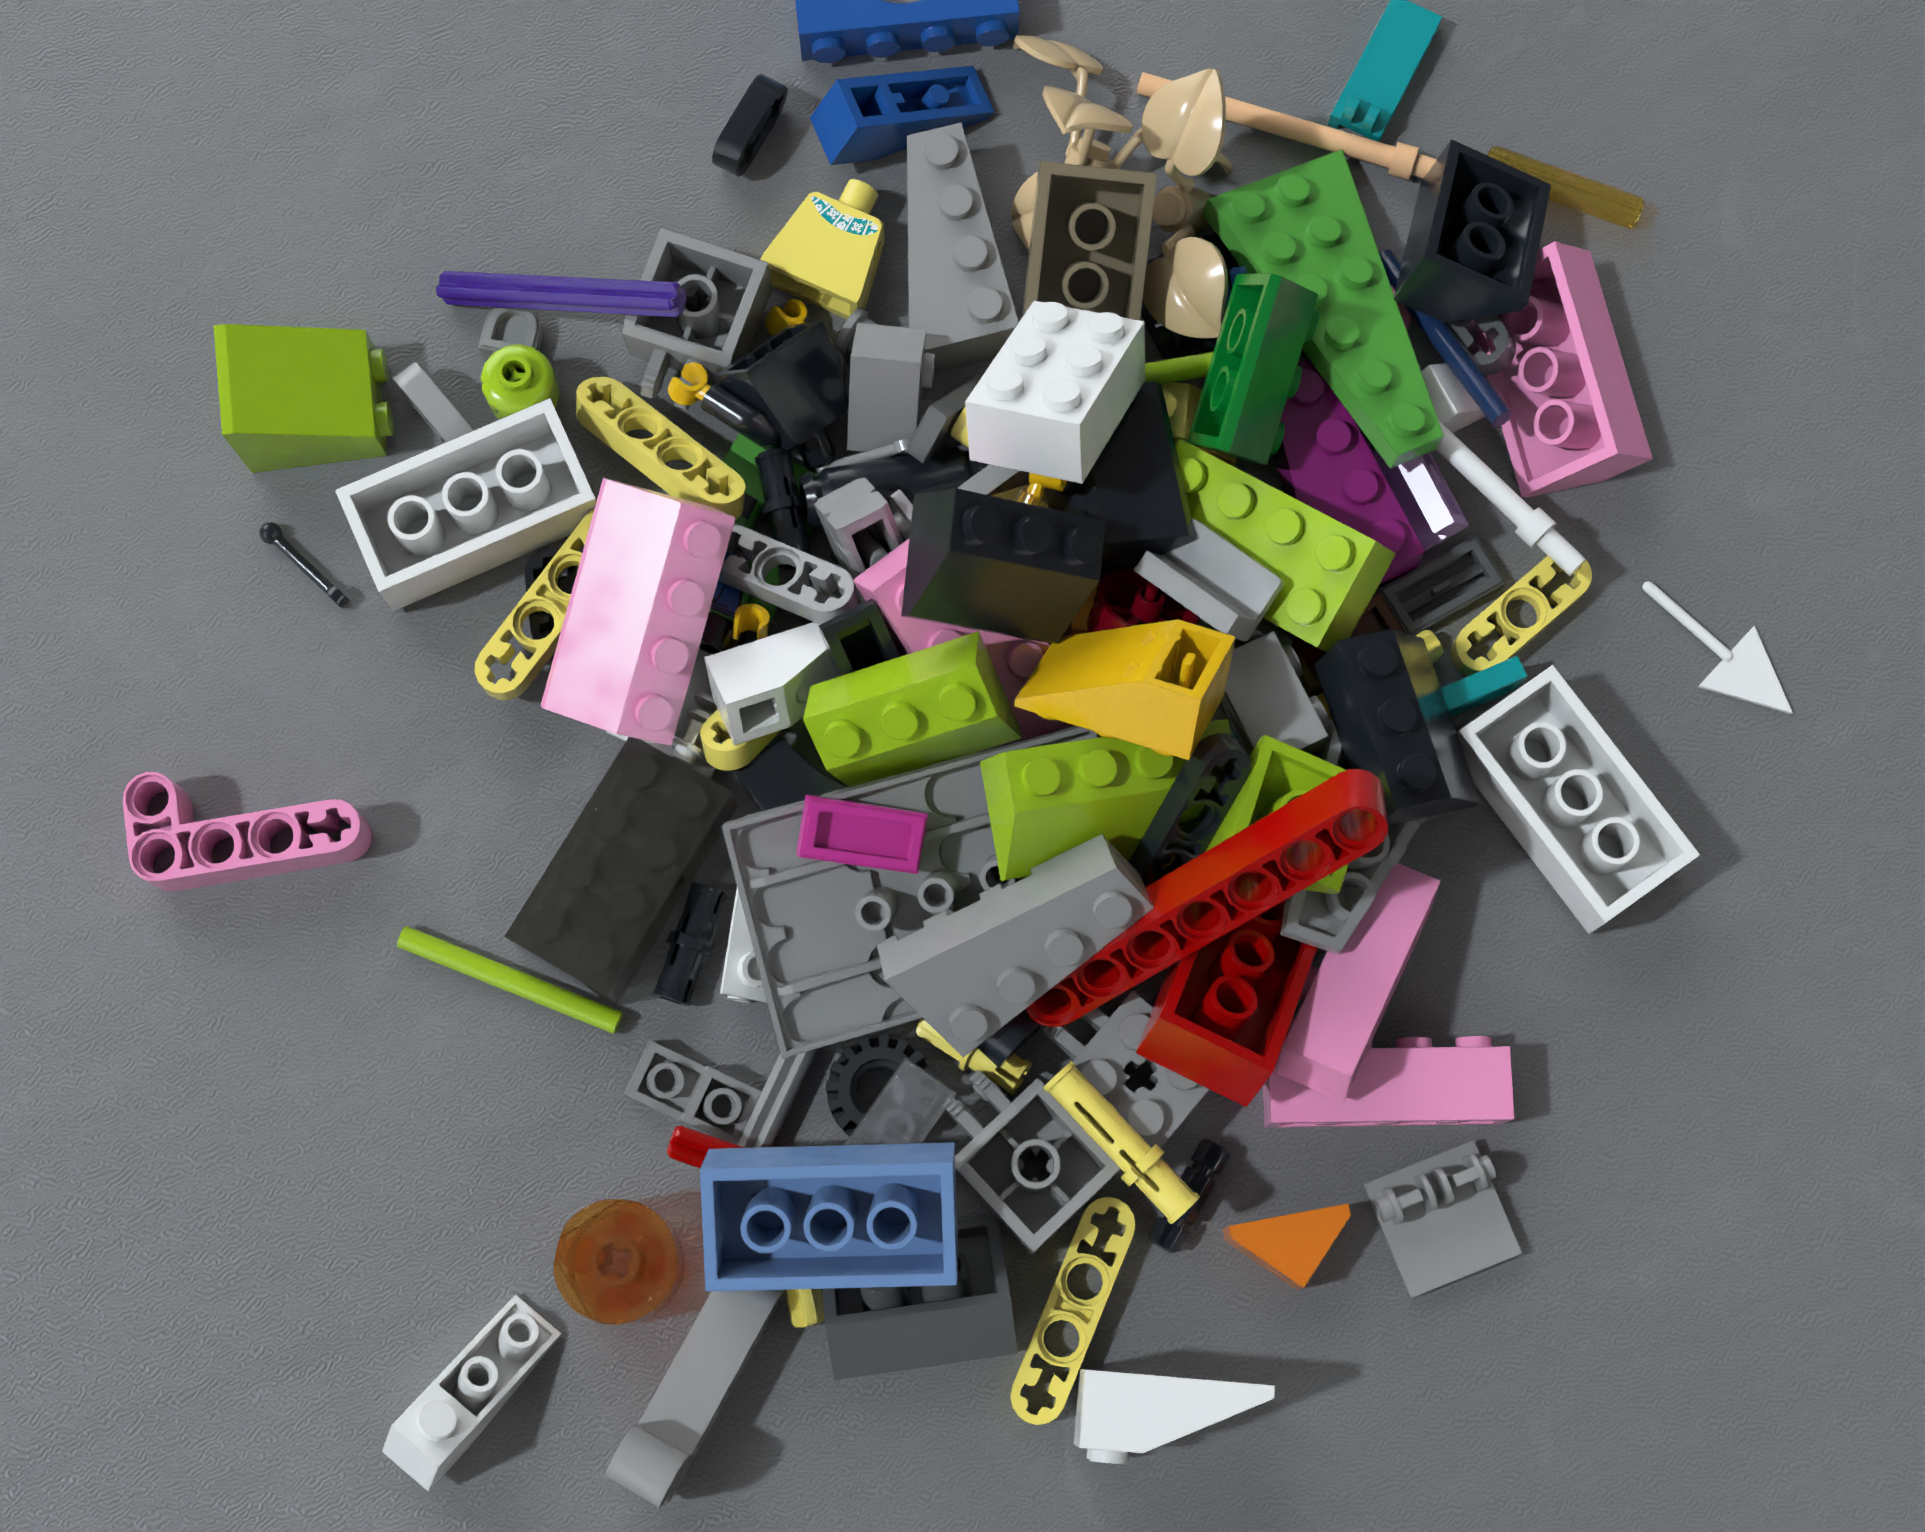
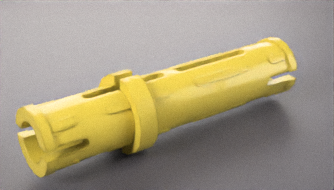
(1122, 1143)

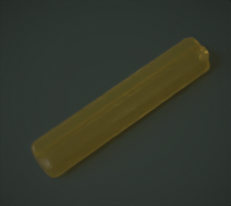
(1576, 190)

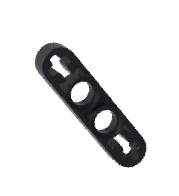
(1209, 778)

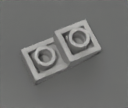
(692, 1093)

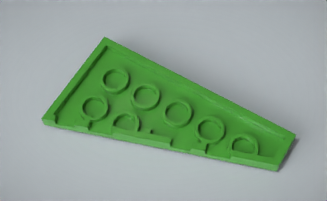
(1317, 235)

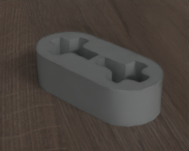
(1496, 331)

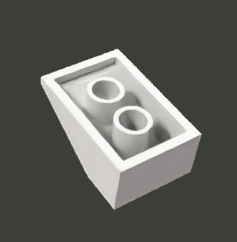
(1143, 1411)

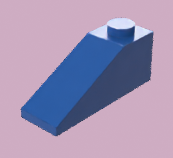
(875, 113)

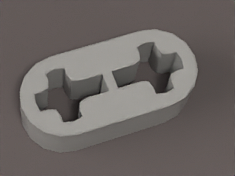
(431, 403)

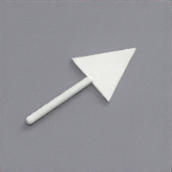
(1744, 670)

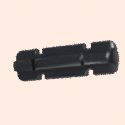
(1208, 1160)

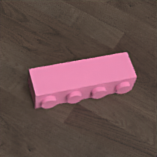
(1355, 986)
(1405, 1088)

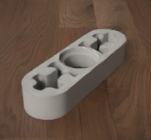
(796, 594)

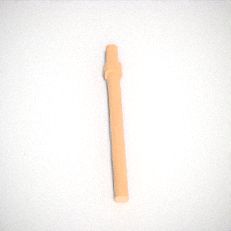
(1400, 160)

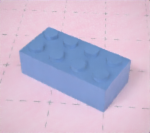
(829, 1217)

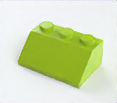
(910, 712)

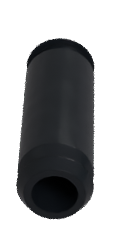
(941, 472)

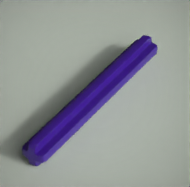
(562, 293)

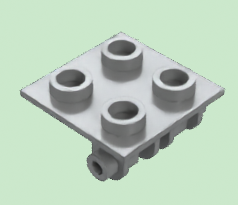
(1443, 1218)

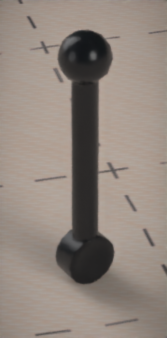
(272, 534)

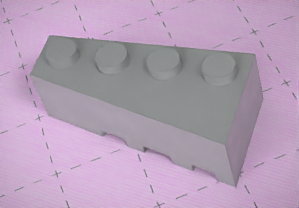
(952, 255)
(1015, 943)

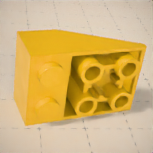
(1135, 683)

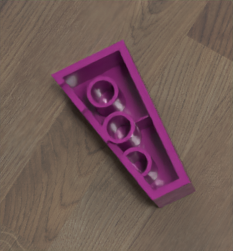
(1335, 472)

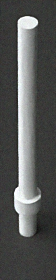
(1533, 525)

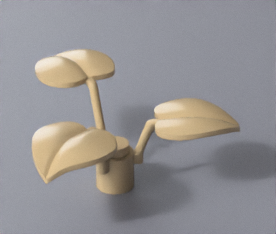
(1075, 112)
(1188, 129)

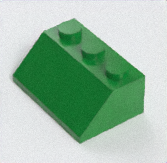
(1254, 367)

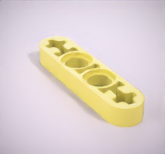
(706, 483)
(541, 596)
(1080, 1313)

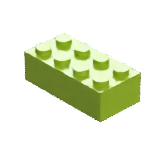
(1323, 563)

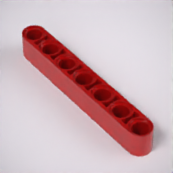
(1228, 889)

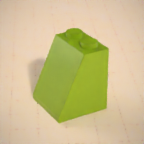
(301, 395)

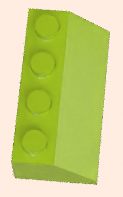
(1073, 791)

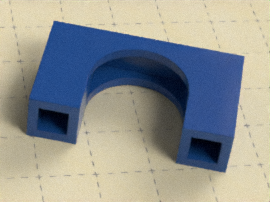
(882, 28)

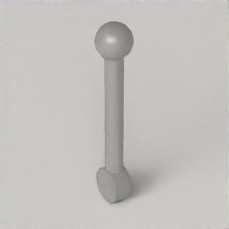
(896, 448)

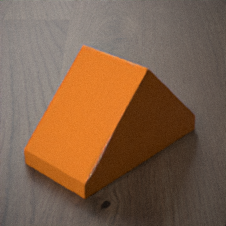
(1290, 1243)

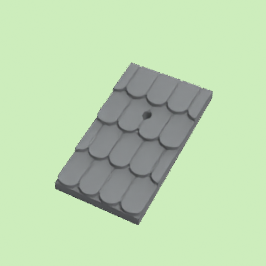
(821, 919)

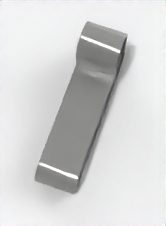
(692, 1394)

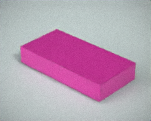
(861, 834)

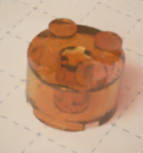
(585, 1255)

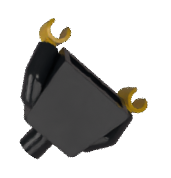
(779, 390)

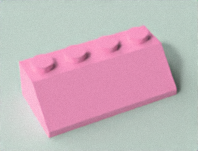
(1567, 381)
(637, 612)

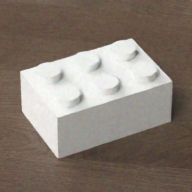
(1056, 391)

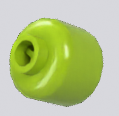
(517, 380)

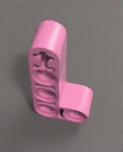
(250, 832)

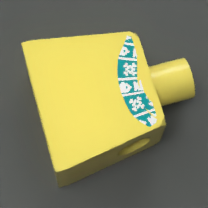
(829, 250)

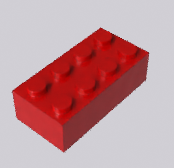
(1229, 1008)

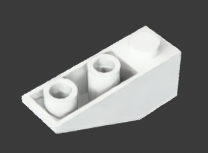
(768, 681)
(469, 1393)

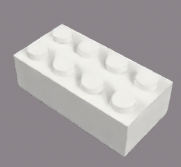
(468, 505)
(1572, 800)

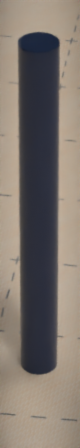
(1453, 354)

